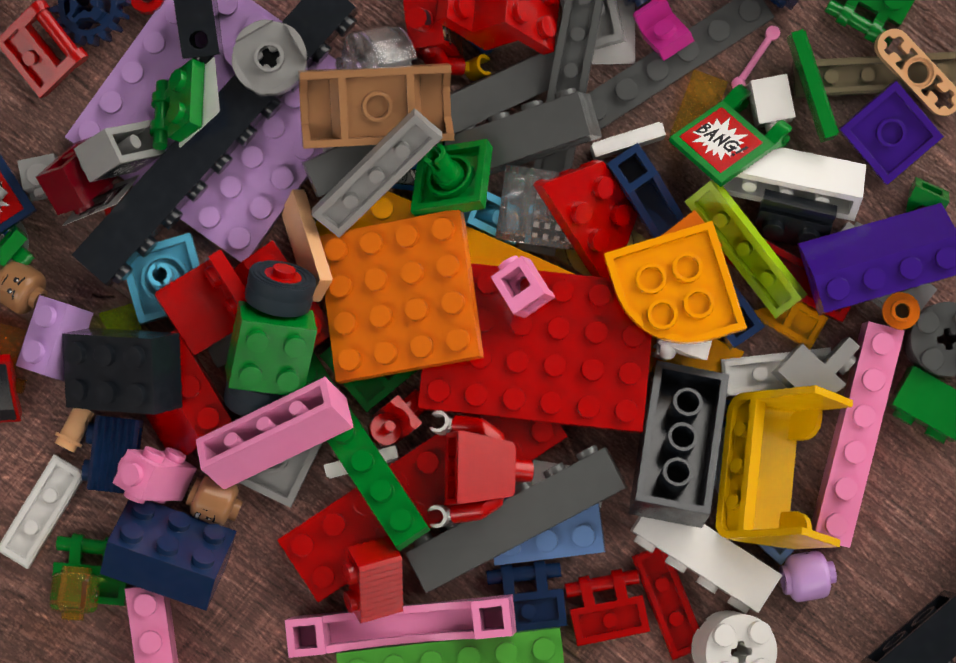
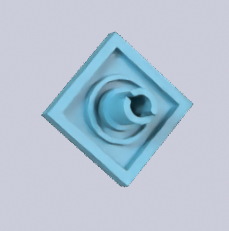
(160, 267)

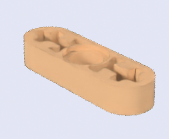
(905, 46)

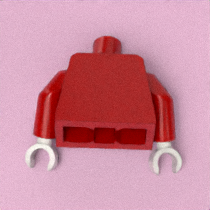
(478, 469)

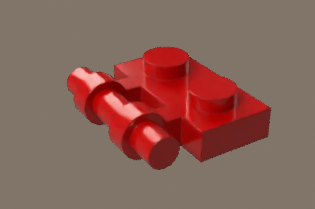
(611, 618)

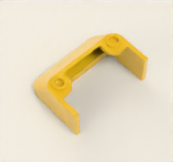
(761, 463)

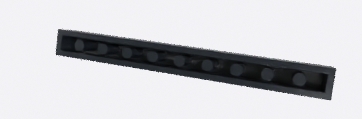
(183, 171)

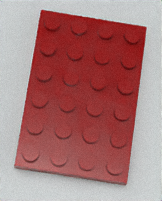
(561, 365)

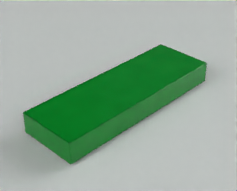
(812, 85)

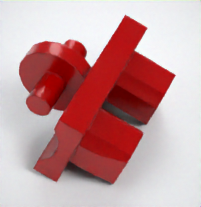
(395, 420)

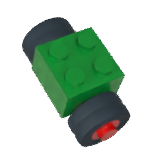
(271, 336)

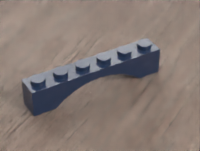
(660, 212)

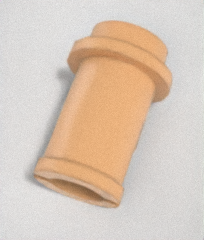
(74, 429)

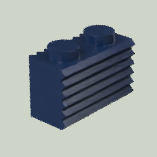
(109, 442)

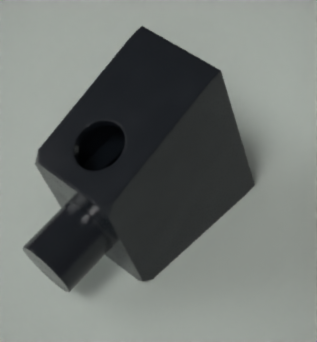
(194, 17)

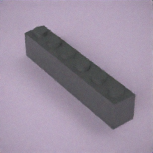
(519, 519)

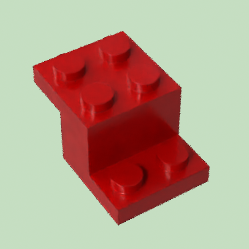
(502, 22)

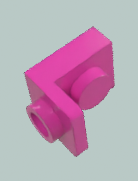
(662, 28)

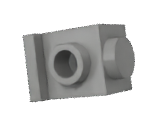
(28, 171)

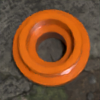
(889, 314)

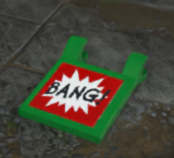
(725, 142)

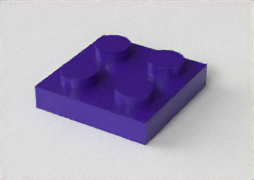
(890, 132)

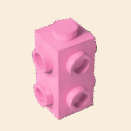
(154, 475)

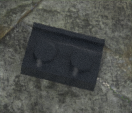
(793, 218)

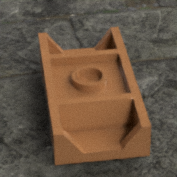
(367, 103)

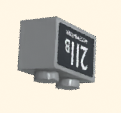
(117, 151)

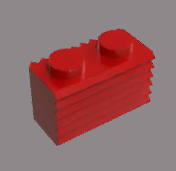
(373, 580)

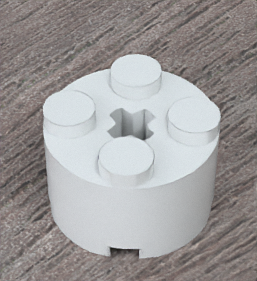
(734, 630)

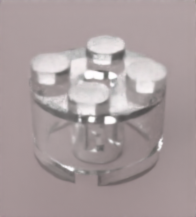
(377, 49)

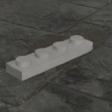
(377, 173)

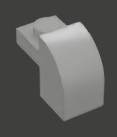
(806, 369)

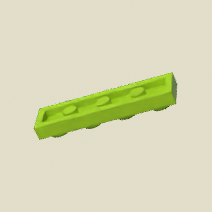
(747, 249)

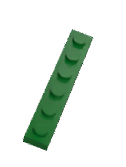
(374, 476)

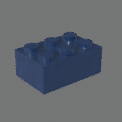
(168, 553)

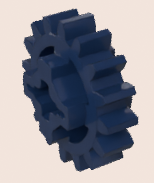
(77, 15)

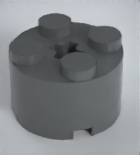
(921, 340)

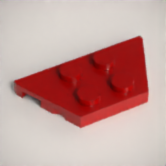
(589, 212)

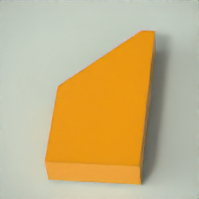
(797, 323)

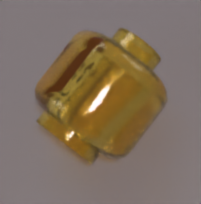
(74, 592)

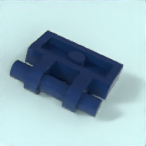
(535, 608)

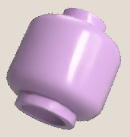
(807, 576)

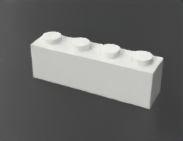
(804, 176)
(712, 558)

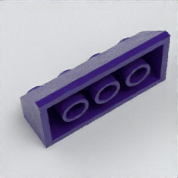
(880, 258)

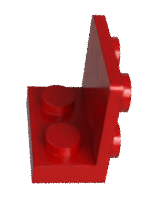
(203, 302)

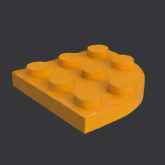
(677, 286)

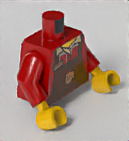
(436, 42)

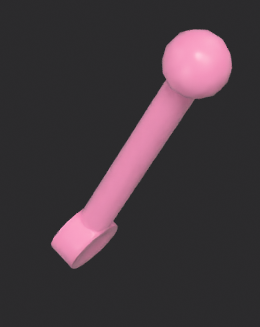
(771, 34)

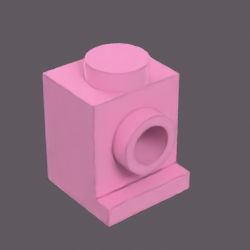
(508, 283)

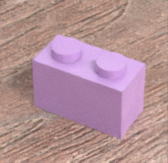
(44, 342)

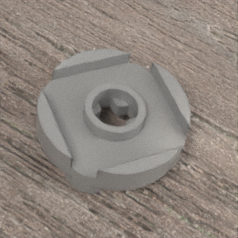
(248, 53)

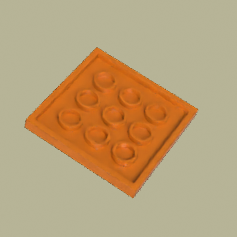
(401, 297)

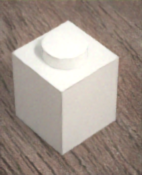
(771, 101)

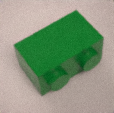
(927, 402)

